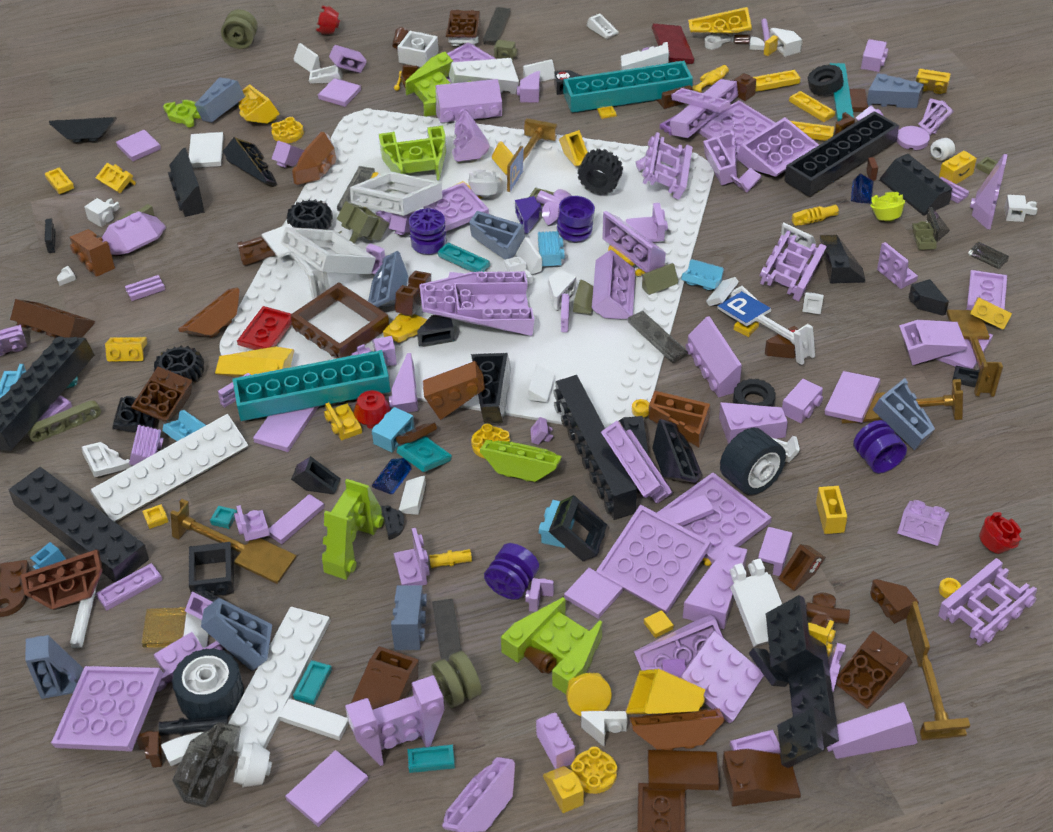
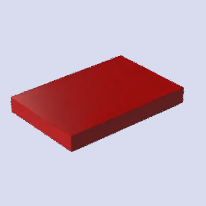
(265, 329)

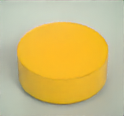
(640, 408)
(948, 587)

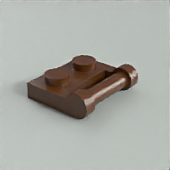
(254, 250)

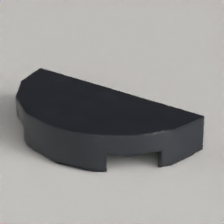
(393, 520)

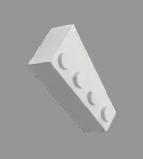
(486, 70)

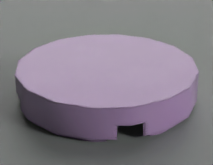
(913, 137)

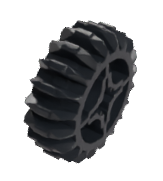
(310, 215)
(182, 361)

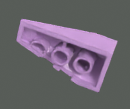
(469, 140)
(987, 195)
(677, 645)

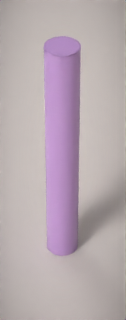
(765, 29)

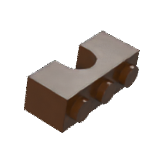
(408, 297)

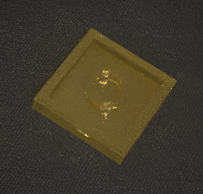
(163, 626)

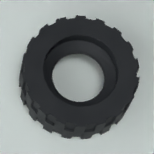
(827, 87)
(756, 387)

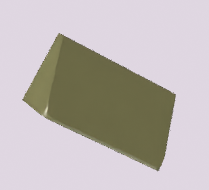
(659, 279)
(583, 298)

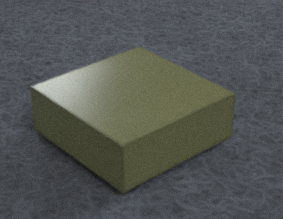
(986, 165)

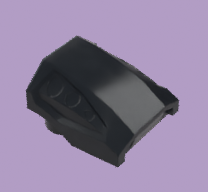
(129, 418)

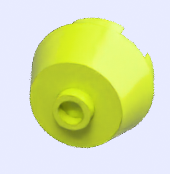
(888, 206)

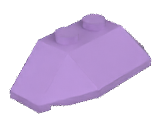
(132, 232)
(482, 798)

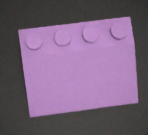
(775, 148)

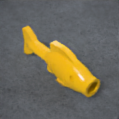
(711, 77)

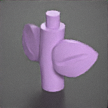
(551, 204)

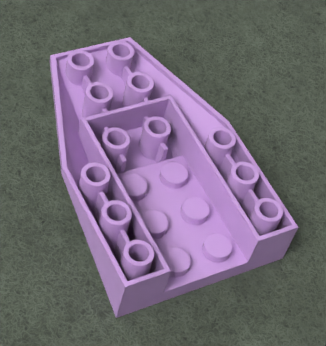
(481, 299)

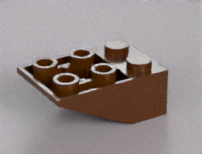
(463, 24)
(163, 394)
(873, 670)
(387, 678)

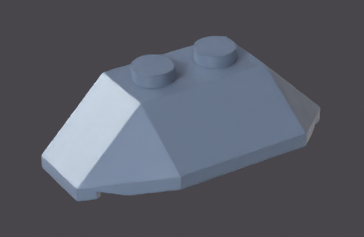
(388, 280)

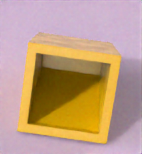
(663, 693)

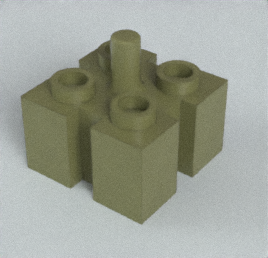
(362, 222)

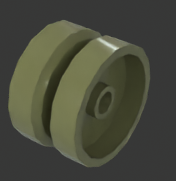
(239, 29)
(456, 679)

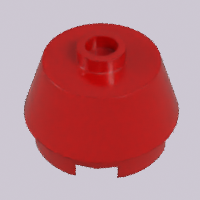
(328, 20)
(371, 408)
(999, 533)

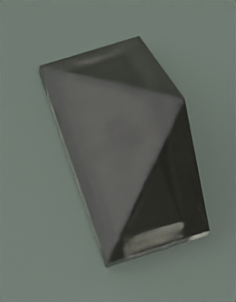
(939, 227)

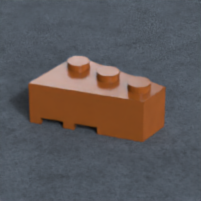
(92, 252)
(453, 388)
(687, 414)

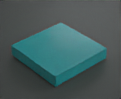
(424, 454)

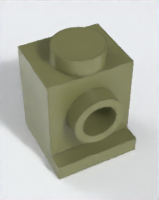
(505, 49)

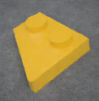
(404, 327)

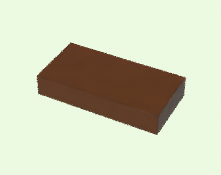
(858, 100)
(416, 433)

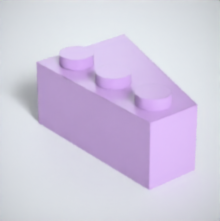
(739, 417)

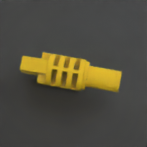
(814, 215)

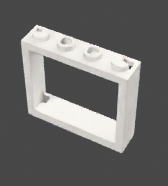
(372, 194)
(308, 245)

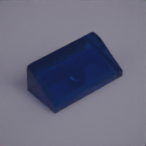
(862, 189)
(392, 475)

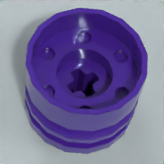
(575, 218)
(427, 230)
(880, 446)
(511, 571)

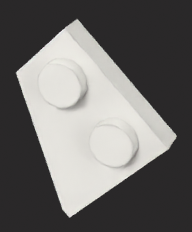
(103, 460)

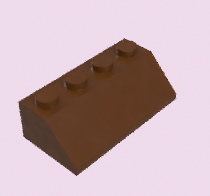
(49, 319)

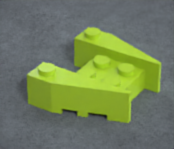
(426, 78)
(414, 154)
(353, 512)
(557, 634)

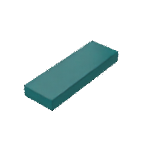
(463, 258)

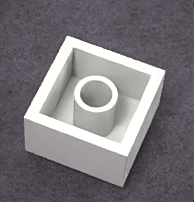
(417, 48)

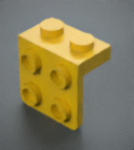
(933, 80)

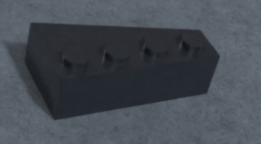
(496, 378)

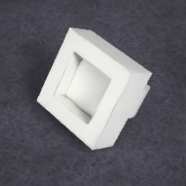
(813, 303)

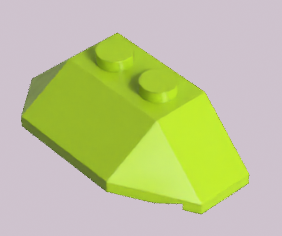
(519, 459)

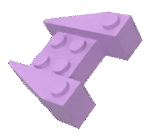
(399, 720)

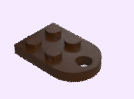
(11, 586)

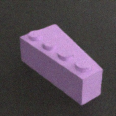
(713, 592)

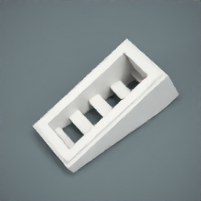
(599, 24)
(326, 74)

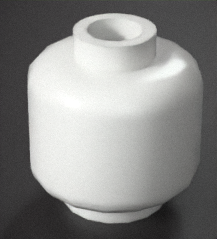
(942, 149)

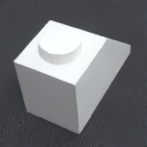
(788, 41)
(559, 284)

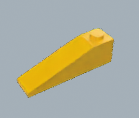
(726, 22)
(256, 106)
(254, 361)

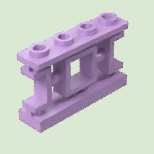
(663, 173)
(789, 275)
(636, 462)
(978, 588)

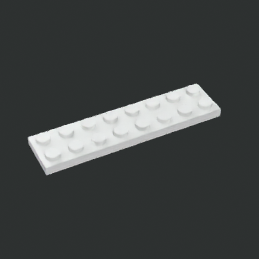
(169, 468)
(278, 676)

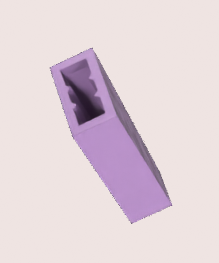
(875, 732)

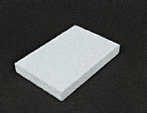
(206, 149)

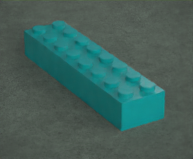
(625, 86)
(310, 385)

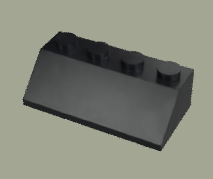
(917, 184)
(185, 185)

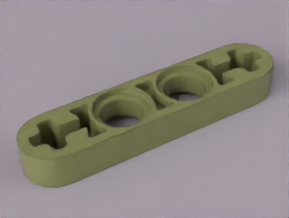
(65, 424)

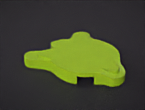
(182, 113)

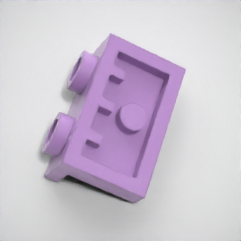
(251, 524)

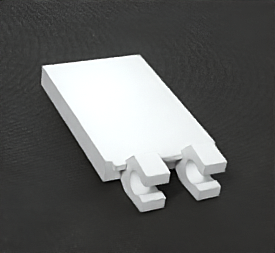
(754, 598)

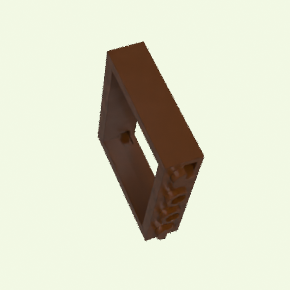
(378, 321)

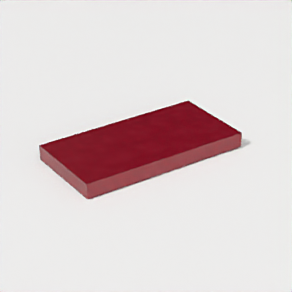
(677, 42)

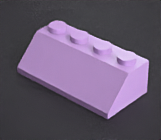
(478, 98)
(632, 243)
(613, 287)
(714, 358)

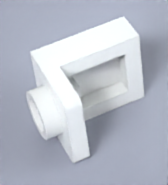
(791, 448)

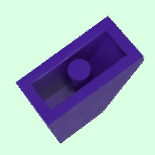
(527, 212)

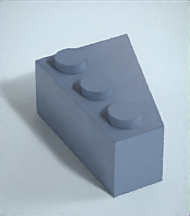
(409, 617)
(51, 667)

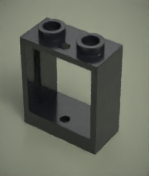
(574, 508)
(207, 555)

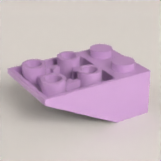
(931, 339)

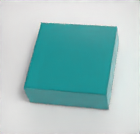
(223, 517)

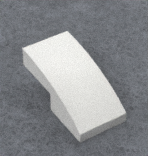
(518, 264)
(177, 747)

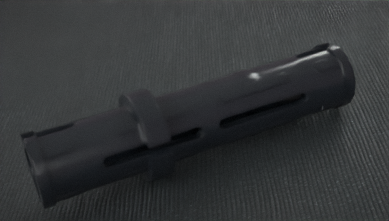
(185, 726)

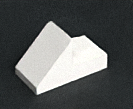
(598, 722)

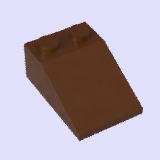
(757, 777)

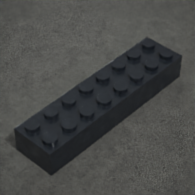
(841, 153)
(41, 387)
(597, 456)
(78, 523)

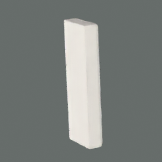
(314, 719)

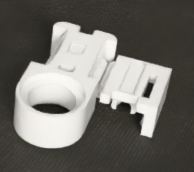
(718, 39)

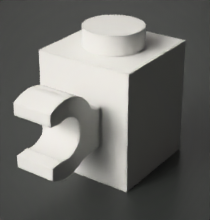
(1016, 208)
(101, 212)

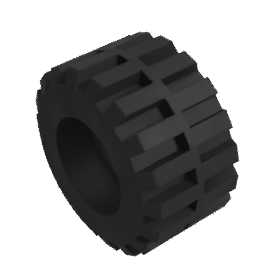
(604, 162)

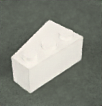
(645, 58)

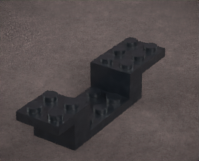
(807, 669)

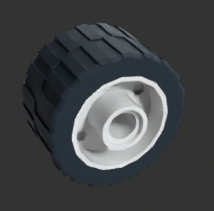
(752, 461)
(207, 684)

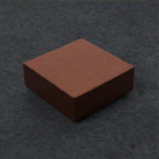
(872, 168)

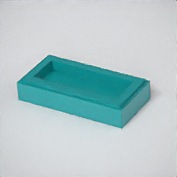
(312, 682)
(431, 758)

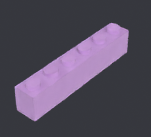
(694, 117)

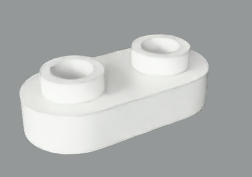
(455, 41)

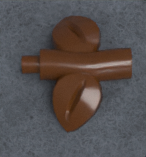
(823, 610)

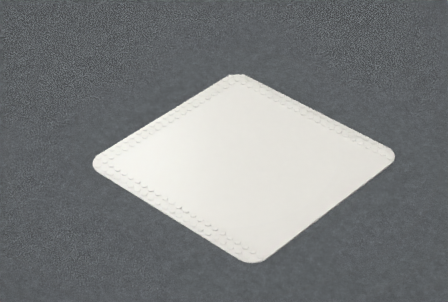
(604, 352)

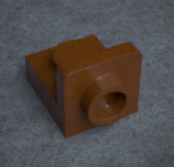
(407, 71)
(846, 121)
(151, 743)

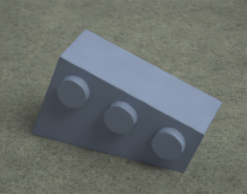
(894, 91)
(219, 99)
(497, 234)
(904, 415)
(238, 632)

